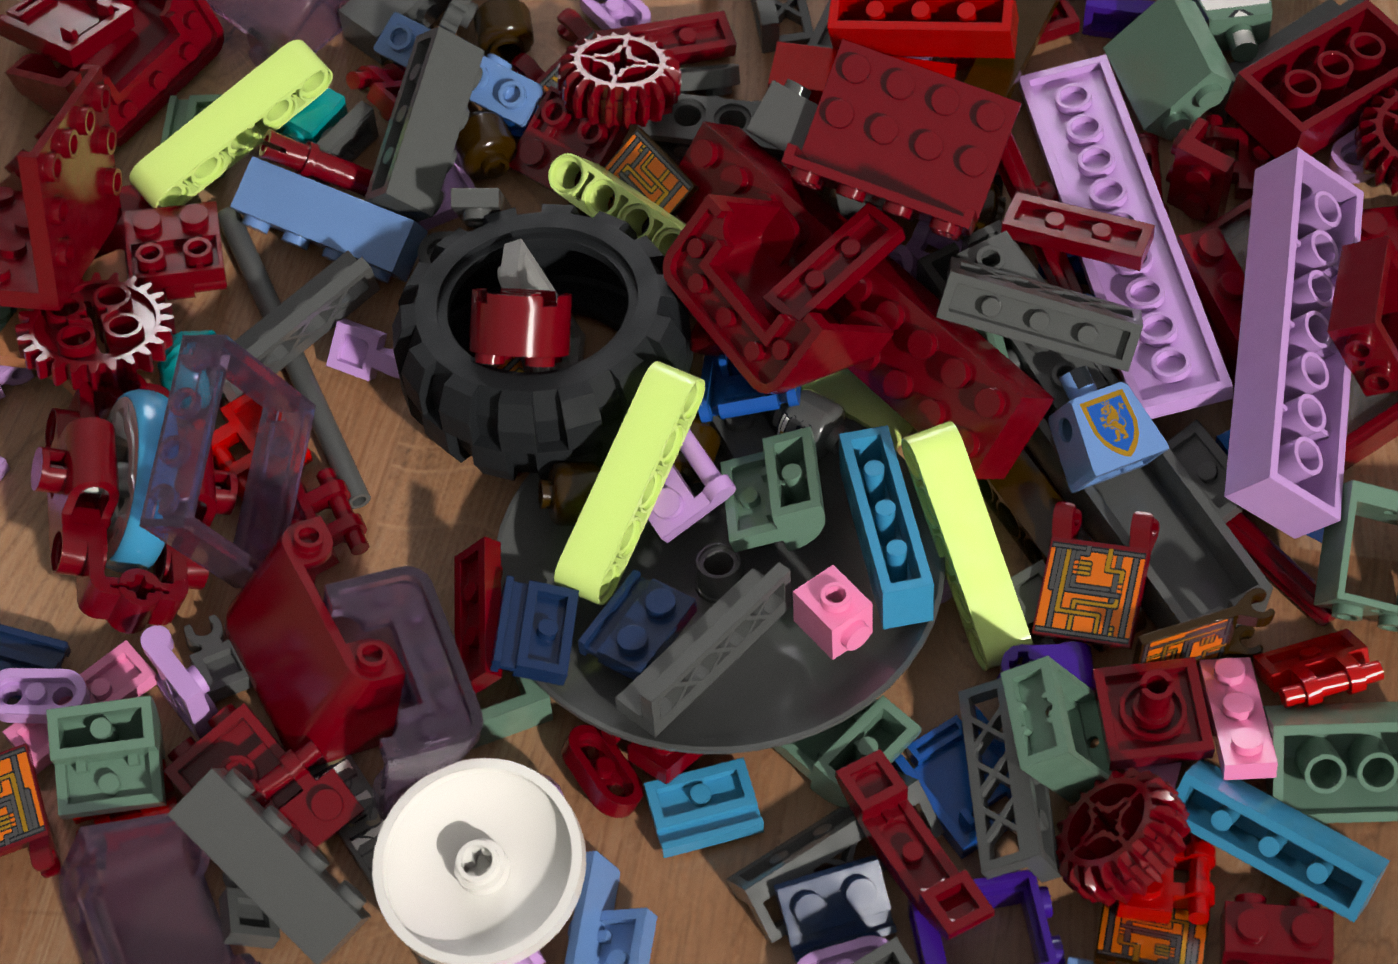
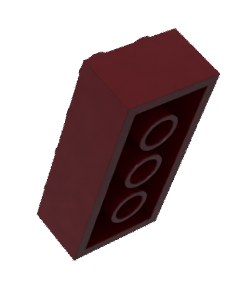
(1318, 82)

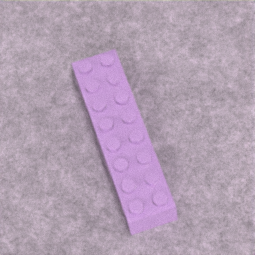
(1289, 373)

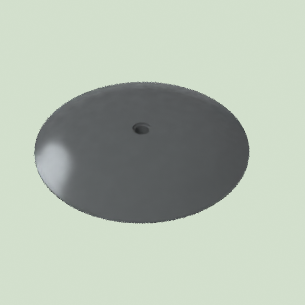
(784, 680)

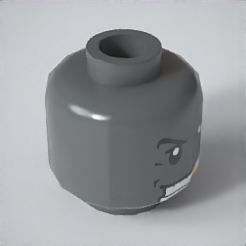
(817, 412)

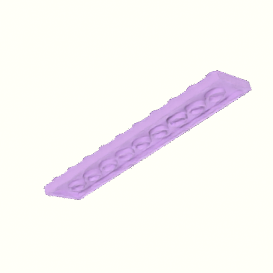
(1103, 168)

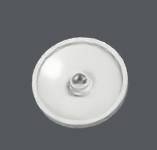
(479, 863)

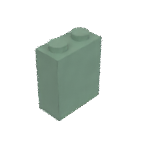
(1170, 66)

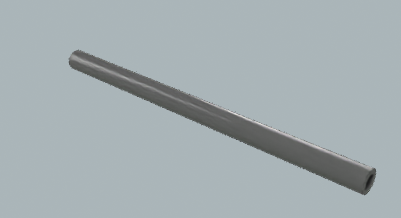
(299, 369)

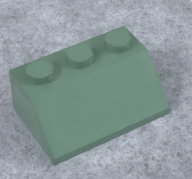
(1336, 760)

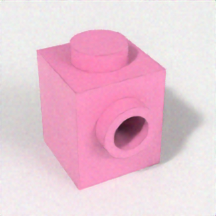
(833, 612)

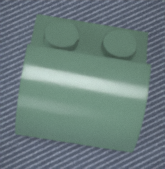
(776, 493)
(871, 729)
(107, 757)

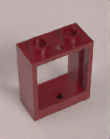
(1366, 314)

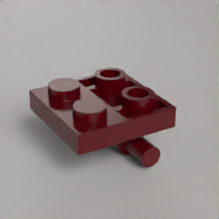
(558, 132)
(176, 249)

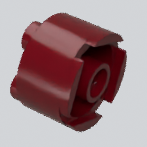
(520, 325)

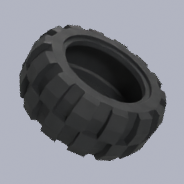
(545, 417)

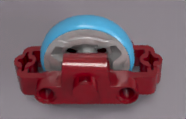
(96, 489)

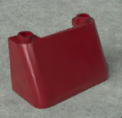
(141, 67)
(724, 267)
(298, 659)

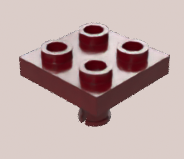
(1152, 713)

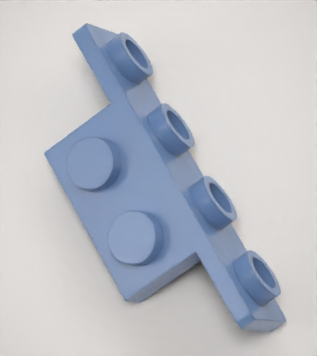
(499, 88)
(600, 932)

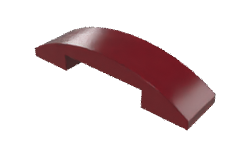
(909, 849)

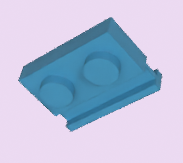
(704, 808)

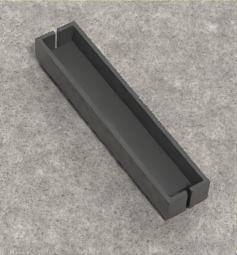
(1196, 557)

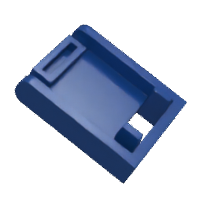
(732, 396)
(944, 777)

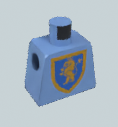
(1102, 431)

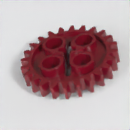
(130, 323)

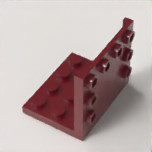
(904, 140)
(64, 202)

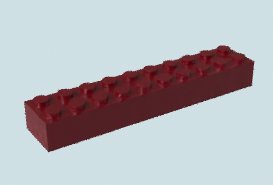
(930, 365)

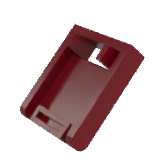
(66, 28)

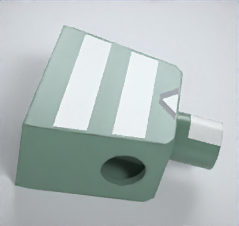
(1238, 24)

